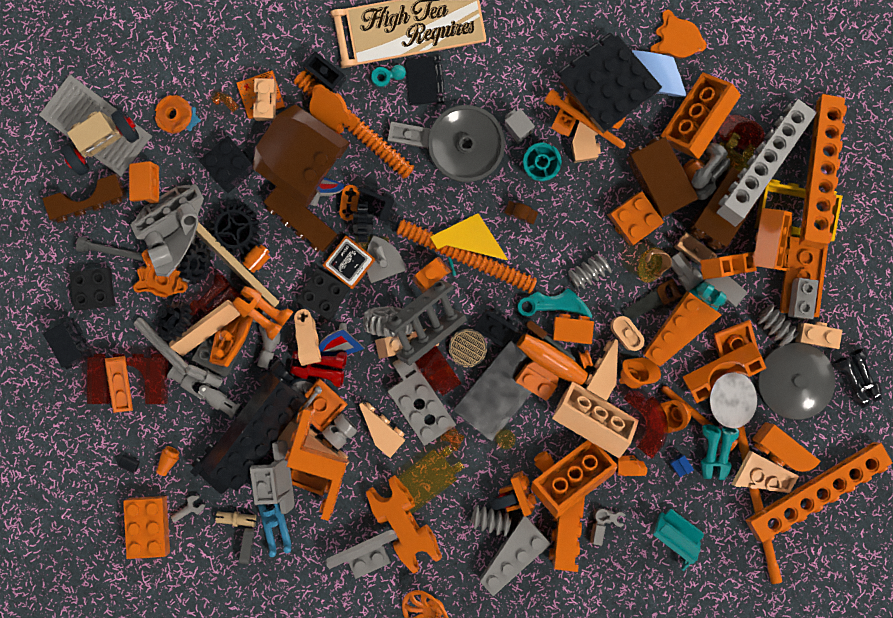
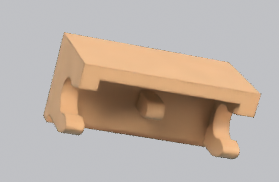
(693, 249)

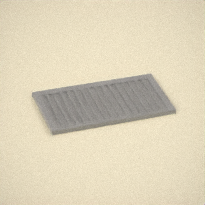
(73, 104)

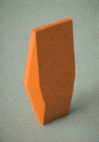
(230, 340)

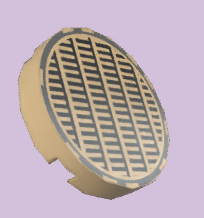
(467, 348)

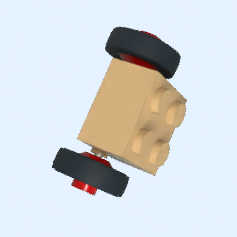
(94, 136)

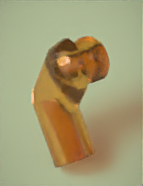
(226, 99)

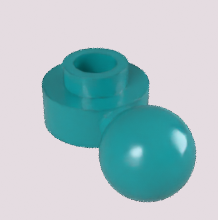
(397, 72)

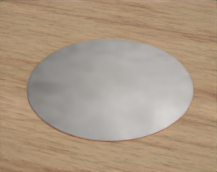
(733, 400)

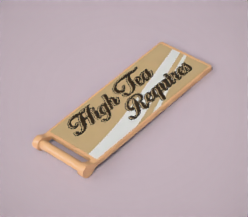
(407, 28)

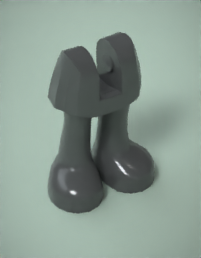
(705, 177)

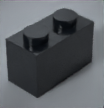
(324, 72)

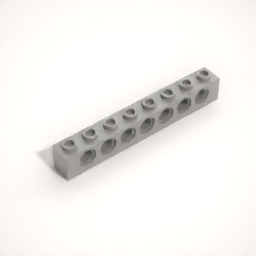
(766, 163)

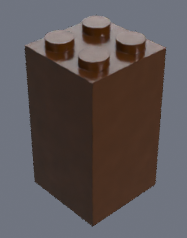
(661, 176)
(708, 223)

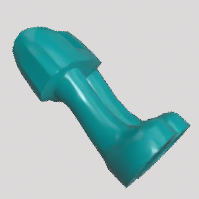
(709, 295)
(713, 435)

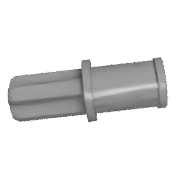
(204, 375)

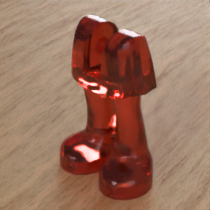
(219, 285)

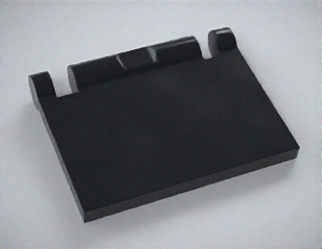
(424, 80)

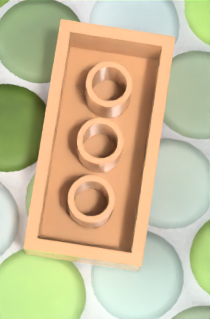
(595, 419)

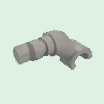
(267, 353)

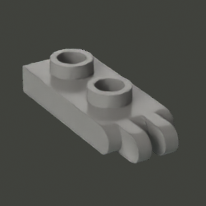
(408, 135)

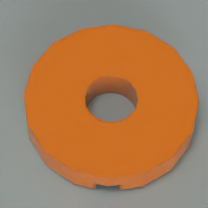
(182, 117)

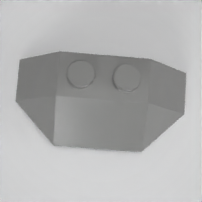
(163, 215)

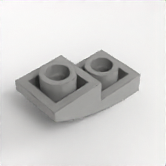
(733, 290)

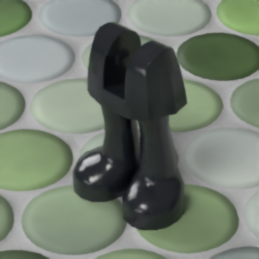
(873, 387)

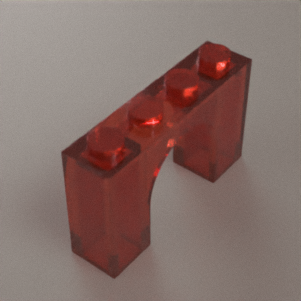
(153, 370)

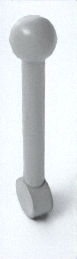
(318, 390)

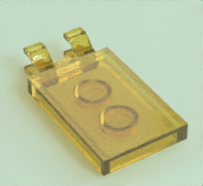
(429, 476)

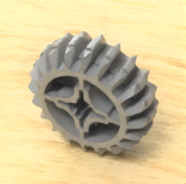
(376, 317)

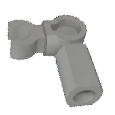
(598, 529)

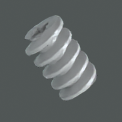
(589, 271)
(777, 325)
(490, 520)

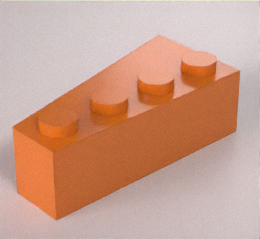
(565, 538)

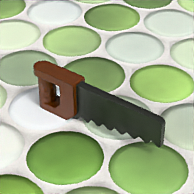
(653, 300)
(543, 335)

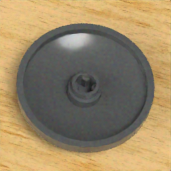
(466, 143)
(796, 381)

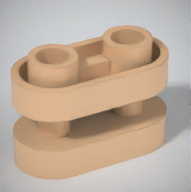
(627, 333)

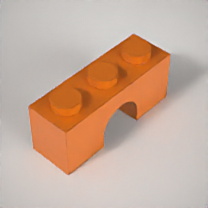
(727, 265)

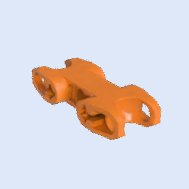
(410, 537)

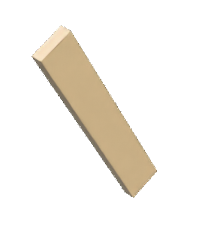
(235, 265)

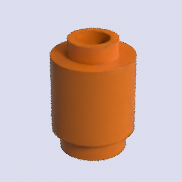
(256, 258)

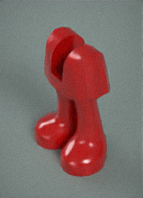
(334, 376)

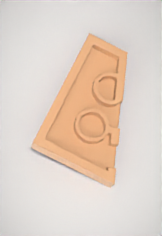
(764, 474)

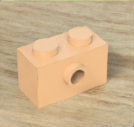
(819, 335)

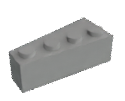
(515, 553)

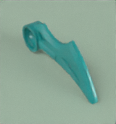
(565, 301)

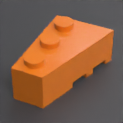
(771, 239)

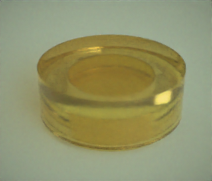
(505, 439)

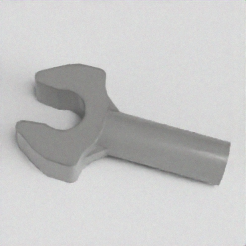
(189, 508)

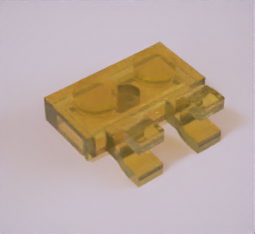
(737, 161)

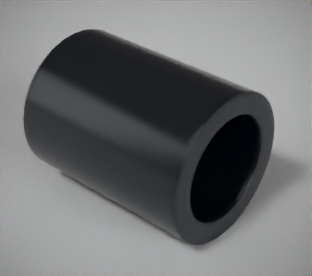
(128, 463)

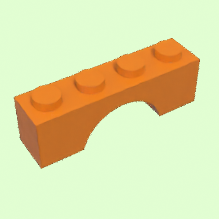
(743, 360)

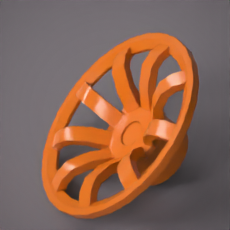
(430, 609)

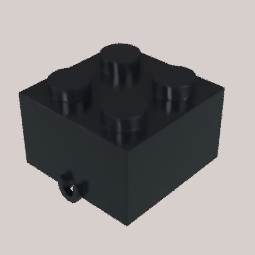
(227, 164)
(68, 344)

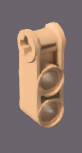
(306, 338)

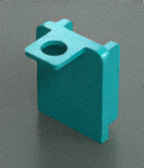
(679, 536)

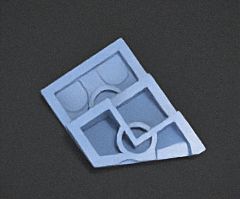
(664, 71)

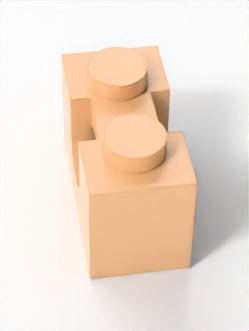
(263, 109)

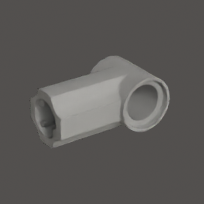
(688, 275)

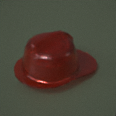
(748, 130)

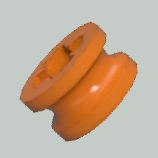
(585, 359)

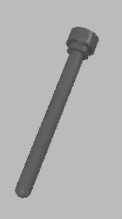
(84, 245)

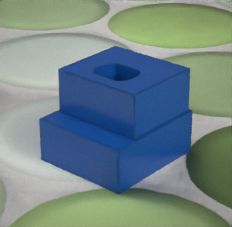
(681, 465)

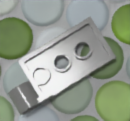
(415, 387)

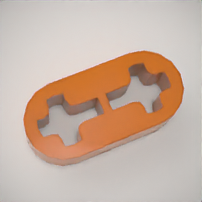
(344, 202)

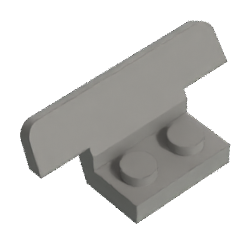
(273, 482)
(365, 556)

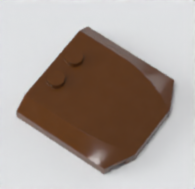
(298, 153)

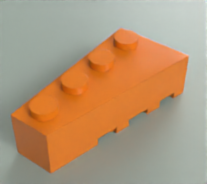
(682, 326)

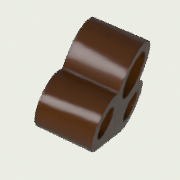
(521, 212)

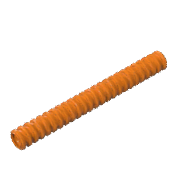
(364, 133)
(468, 257)

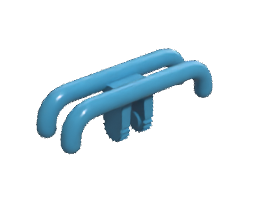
(271, 518)

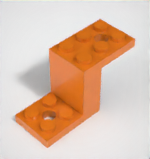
(316, 462)

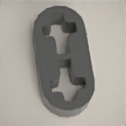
(247, 546)

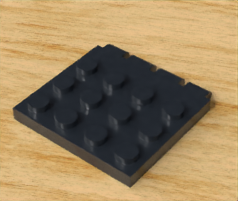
(608, 81)

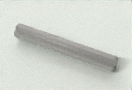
(161, 345)

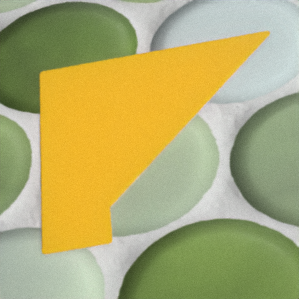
(471, 236)

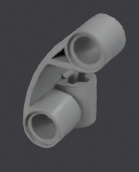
(170, 251)

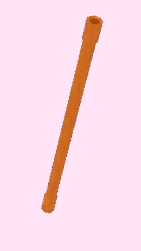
(772, 566)

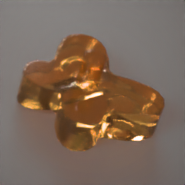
(453, 437)

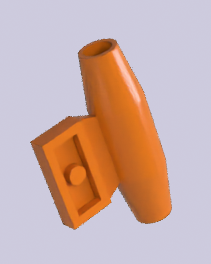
(546, 368)

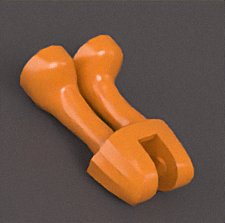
(245, 309)

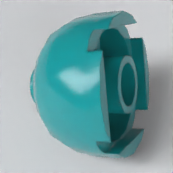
(542, 162)

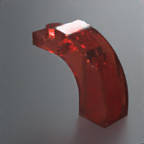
(655, 420)

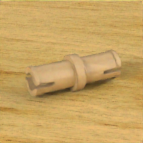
(236, 519)

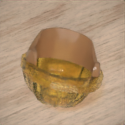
(653, 264)

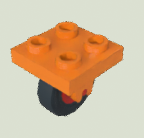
(515, 496)

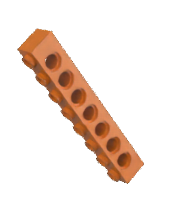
(809, 234)
(759, 522)

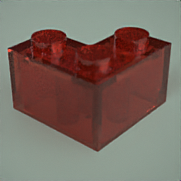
(438, 371)

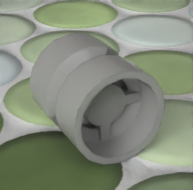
(340, 431)

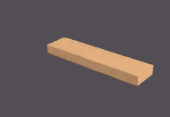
(204, 328)

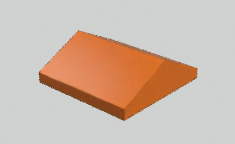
(734, 338)

